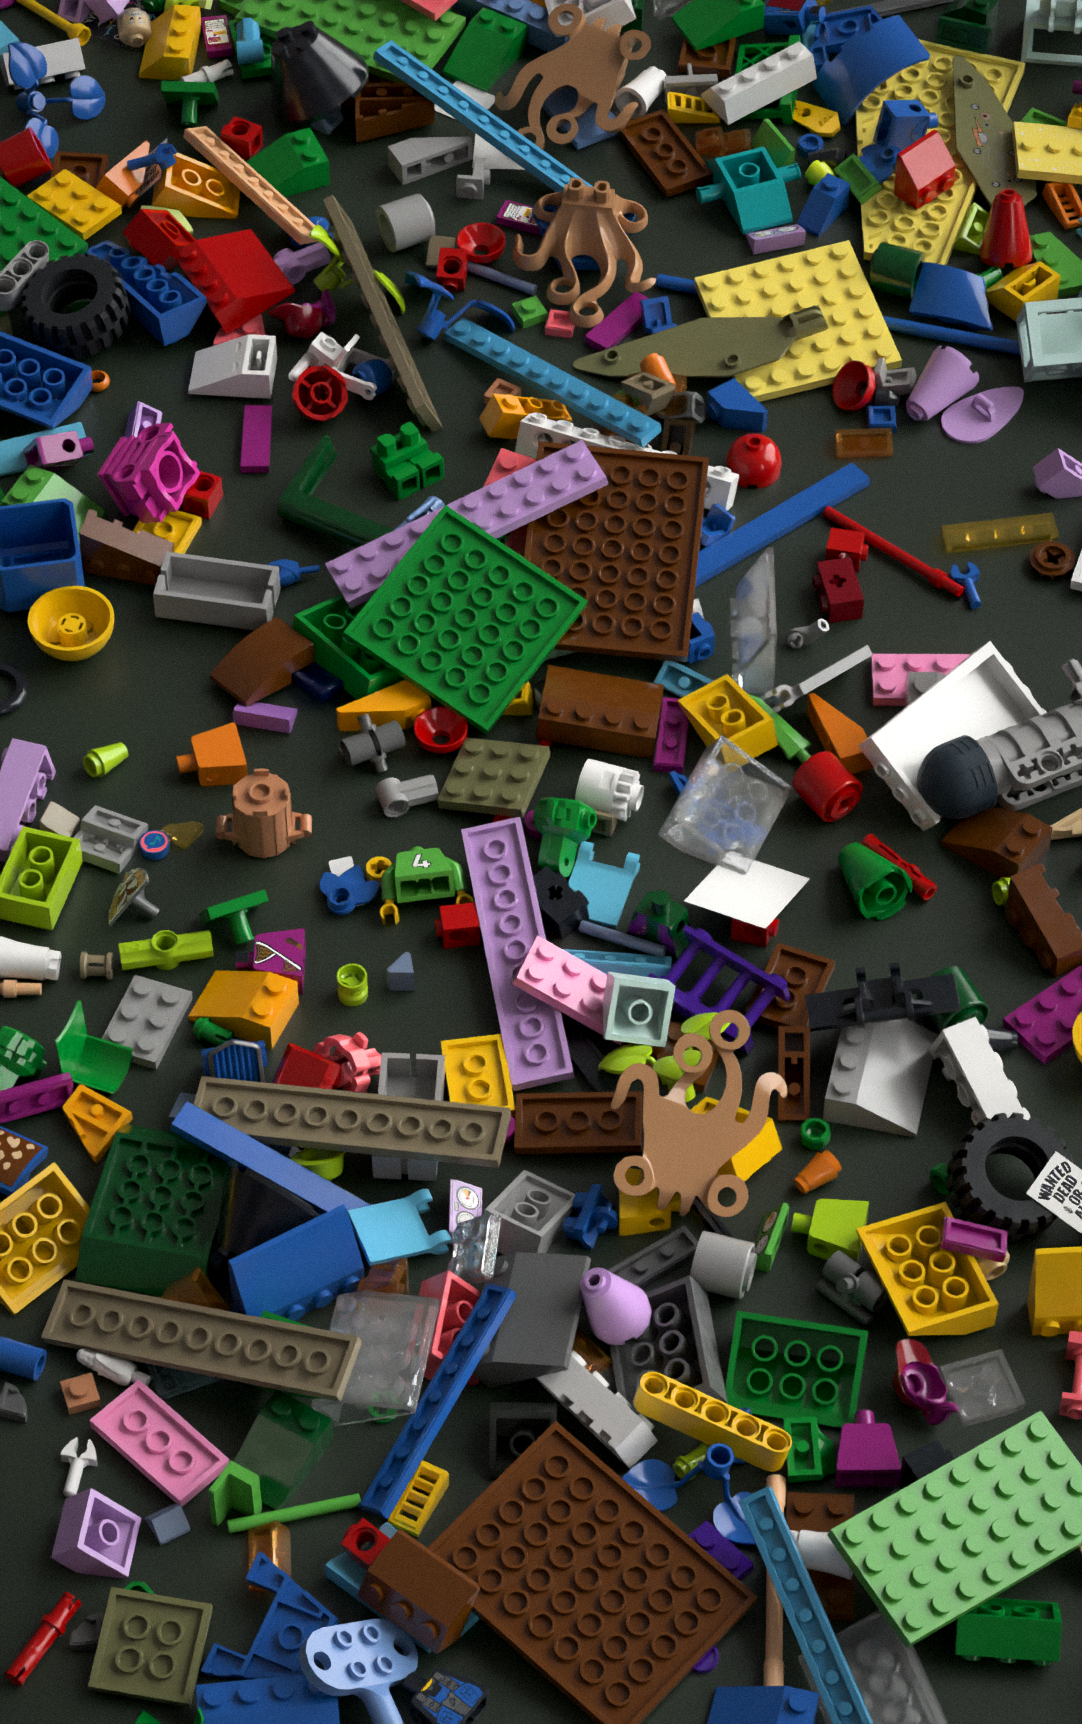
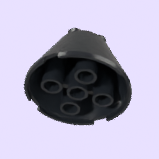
(313, 74)
(255, 1211)

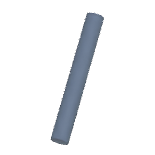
(502, 278)
(622, 939)

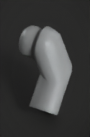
(807, 634)

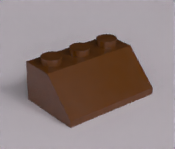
(419, 1592)

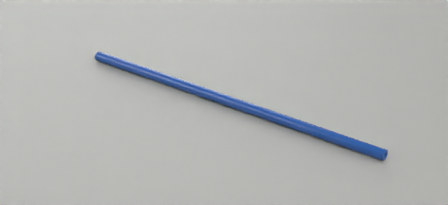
(893, 324)

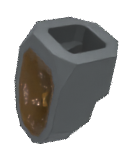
(685, 406)

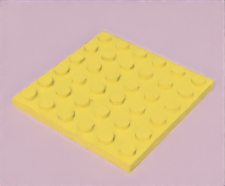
(793, 282)

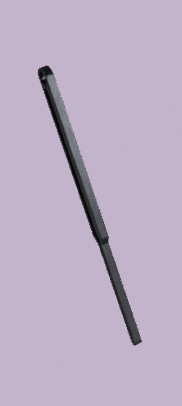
(586, 1059)

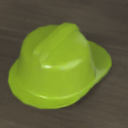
(322, 1162)

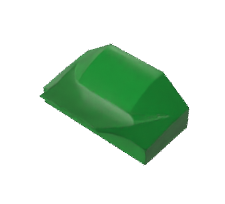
(811, 1451)

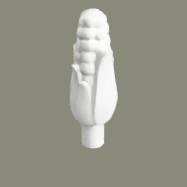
(116, 1369)

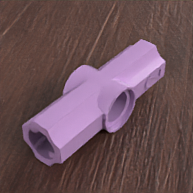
(297, 263)

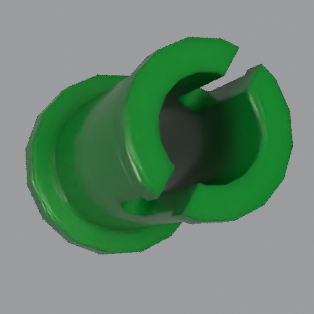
(991, 277)
(210, 1032)

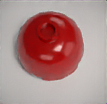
(319, 393)
(755, 460)

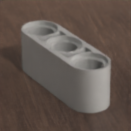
(19, 271)

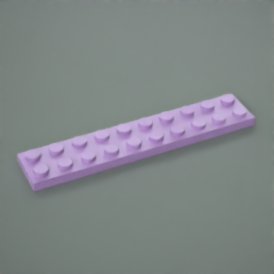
(493, 508)
(509, 924)

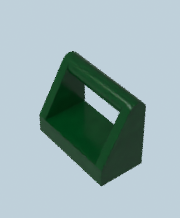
(964, 35)

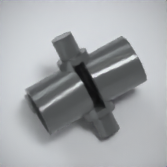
(372, 743)
(853, 1287)

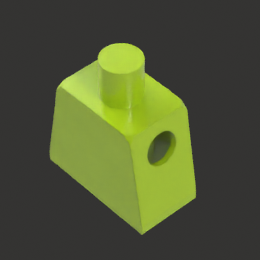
(833, 1227)

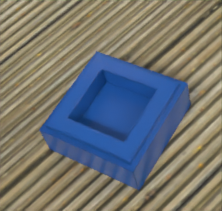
(881, 417)

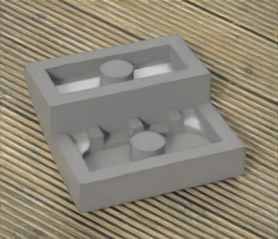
(109, 838)

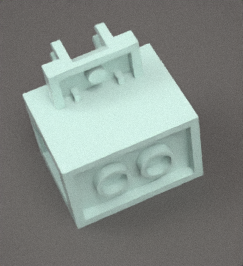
(1051, 15)
(1050, 341)

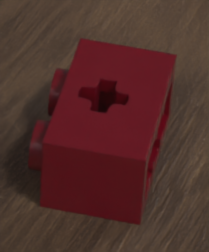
(838, 590)

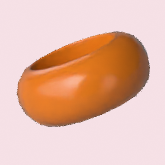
(98, 387)

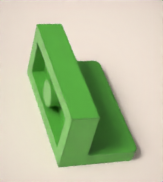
(234, 1489)

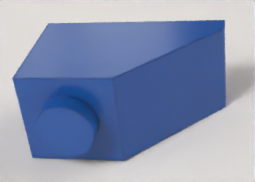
(825, 204)
(736, 408)

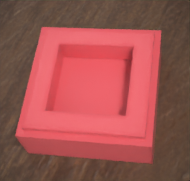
(559, 324)

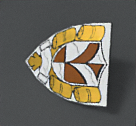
(131, 892)

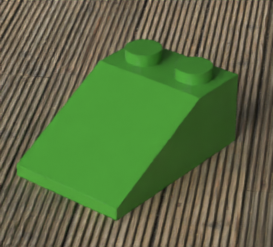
(42, 485)

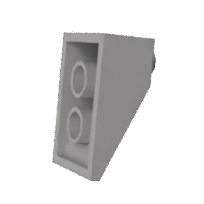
(530, 1214)

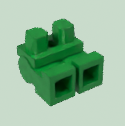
(406, 462)

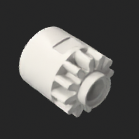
(609, 788)

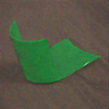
(89, 1058)

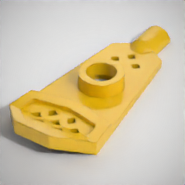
(820, 120)

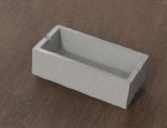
(216, 591)
(397, 1081)

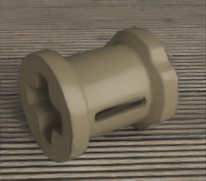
(88, 970)

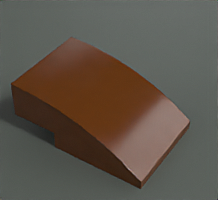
(263, 662)

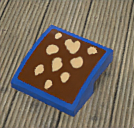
(17, 1159)

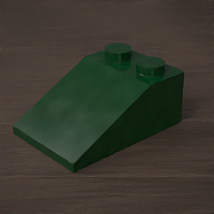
(284, 1447)

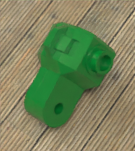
(563, 827)
(19, 1057)

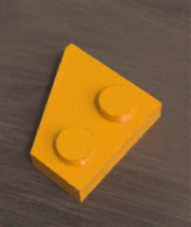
(95, 1120)

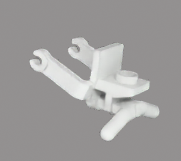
(329, 353)

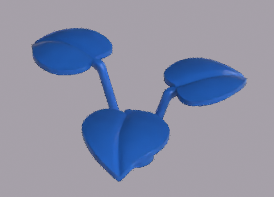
(25, 68)
(434, 319)
(656, 1484)

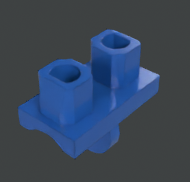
(594, 1217)

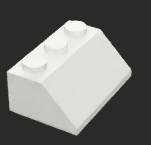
(61, 58)

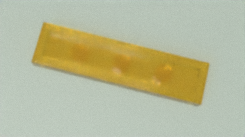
(999, 532)

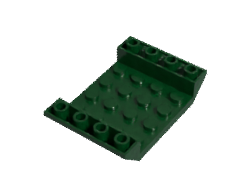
(151, 1213)

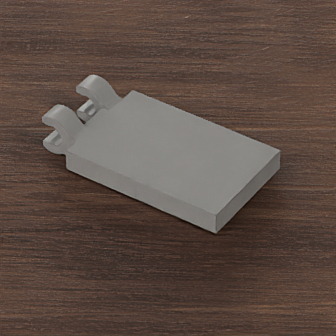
(790, 694)

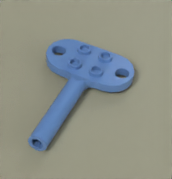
(361, 1663)

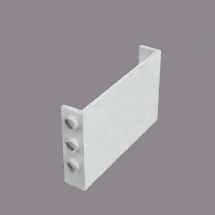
(969, 700)

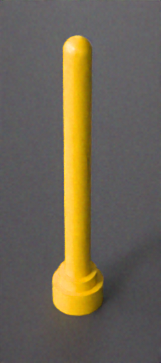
(74, 30)

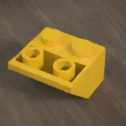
(1023, 285)

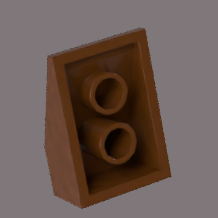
(1000, 841)

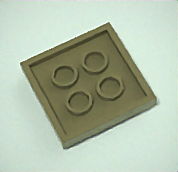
(494, 777)
(150, 1647)

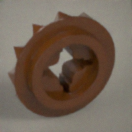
(1055, 552)

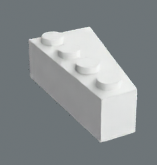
(976, 1071)
(600, 1410)

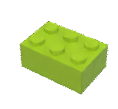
(38, 877)

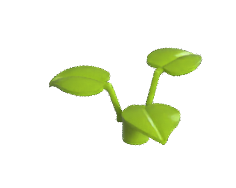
(333, 275)
(666, 1067)

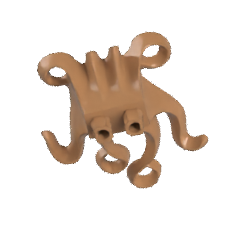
(589, 62)
(588, 224)
(688, 1147)

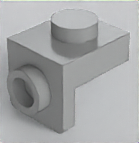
(473, 185)
(898, 380)

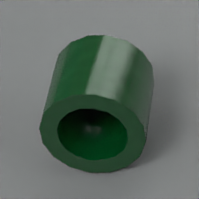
(895, 269)
(969, 998)

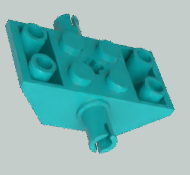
(751, 189)

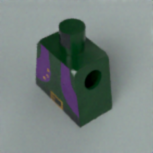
(661, 922)

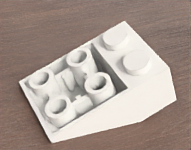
(236, 368)

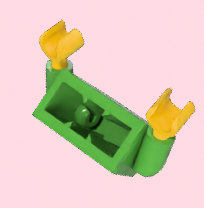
(421, 876)

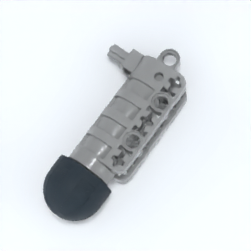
(973, 774)

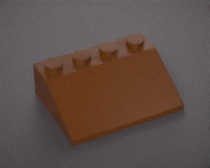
(599, 711)

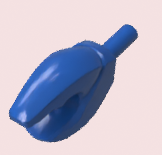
(290, 571)

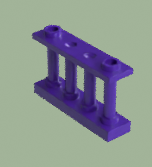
(689, 1003)

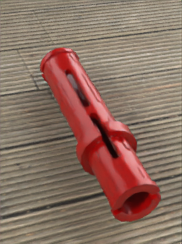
(921, 885)
(51, 1628)

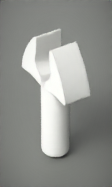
(77, 1464)

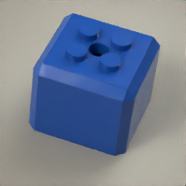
(37, 551)

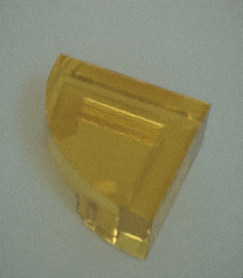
(183, 833)

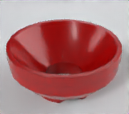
(482, 237)
(848, 385)
(437, 722)

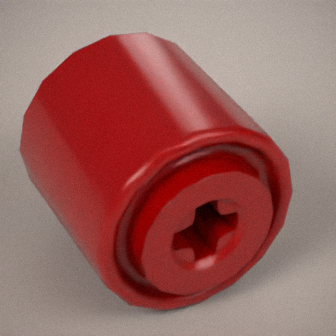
(23, 158)
(827, 786)

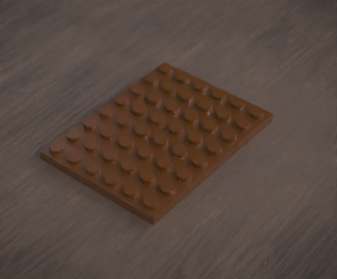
(628, 552)
(591, 1580)

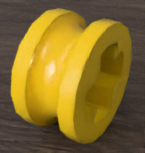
(374, 865)

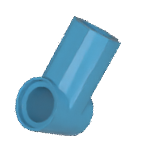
(249, 43)

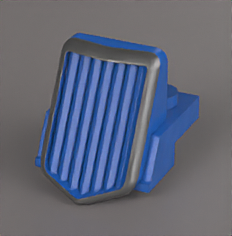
(236, 1060)

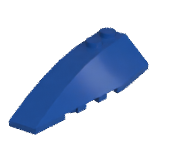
(158, 300)

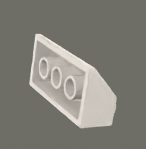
(761, 83)

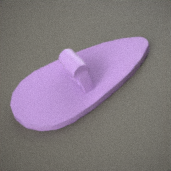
(981, 414)

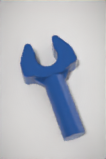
(163, 157)
(967, 581)

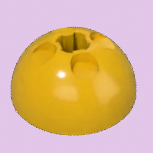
(71, 622)

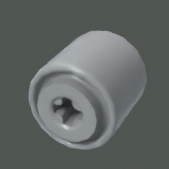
(405, 222)
(724, 1264)

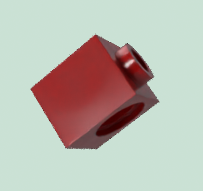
(243, 137)
(452, 259)
(203, 495)
(847, 544)
(458, 925)
(753, 934)
(358, 1535)

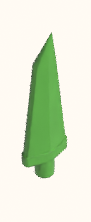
(788, 738)

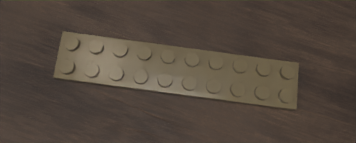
(381, 316)
(358, 1121)
(202, 1340)

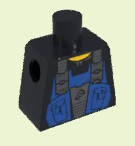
(445, 1698)

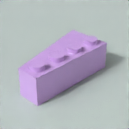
(21, 784)

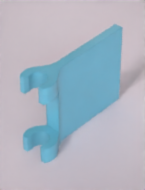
(603, 884)
(396, 1230)

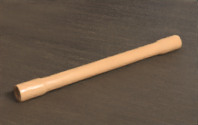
(773, 1665)

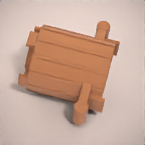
(262, 816)

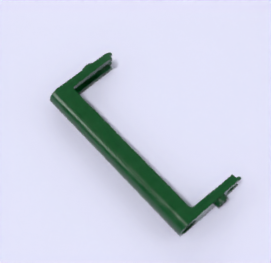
(323, 517)

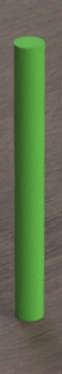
(294, 1513)

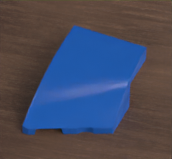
(951, 297)

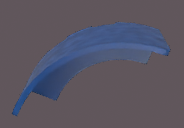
(867, 64)

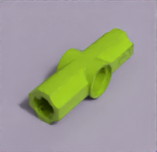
(166, 950)

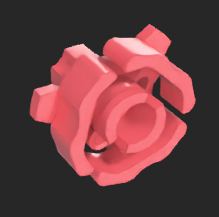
(356, 1060)

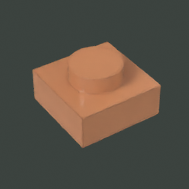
(501, 387)
(80, 1393)

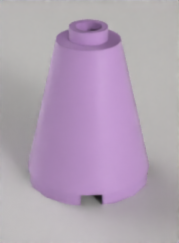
(941, 383)
(614, 1306)

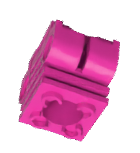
(149, 473)

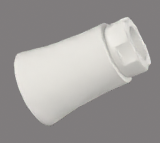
(643, 90)
(28, 961)
(820, 1553)

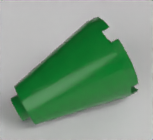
(874, 881)

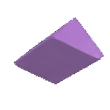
(140, 418)
(265, 716)

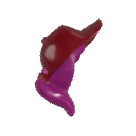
(307, 318)
(919, 1382)

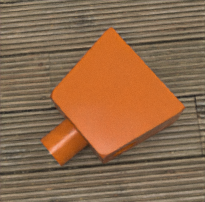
(215, 757)

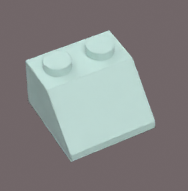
(637, 1009)

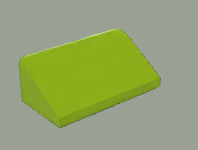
(972, 230)

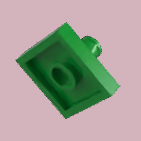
(190, 96)
(235, 913)

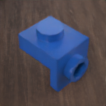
(656, 314)
(716, 525)
(701, 639)

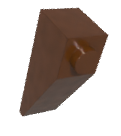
(795, 1070)

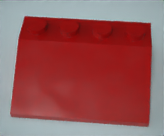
(234, 276)

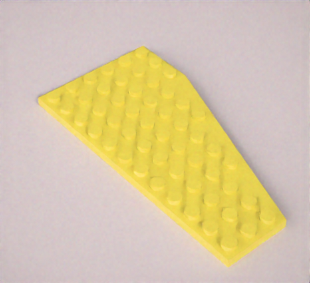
(935, 224)

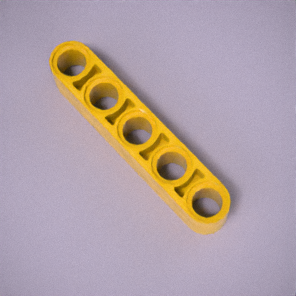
(712, 1421)

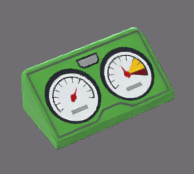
(770, 1236)

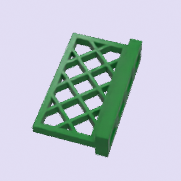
(785, 104)

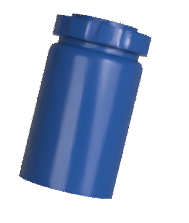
(21, 1358)

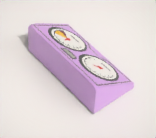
(776, 239)
(464, 1203)

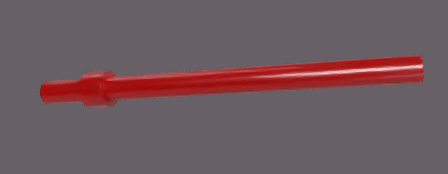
(935, 576)

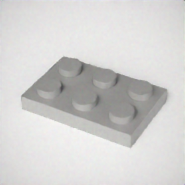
(148, 1019)

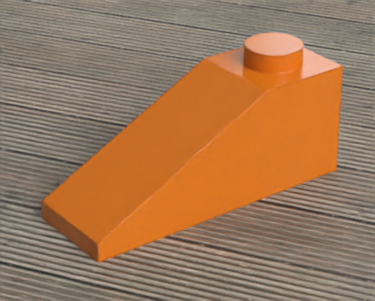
(121, 183)
(838, 734)

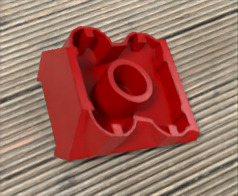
(306, 1069)

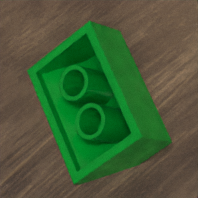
(1010, 1631)

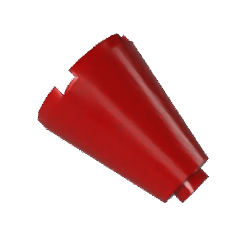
(1006, 232)

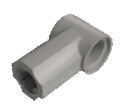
(399, 796)

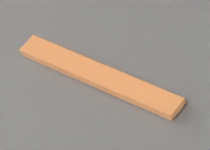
(251, 183)

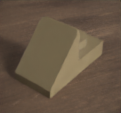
(650, 390)

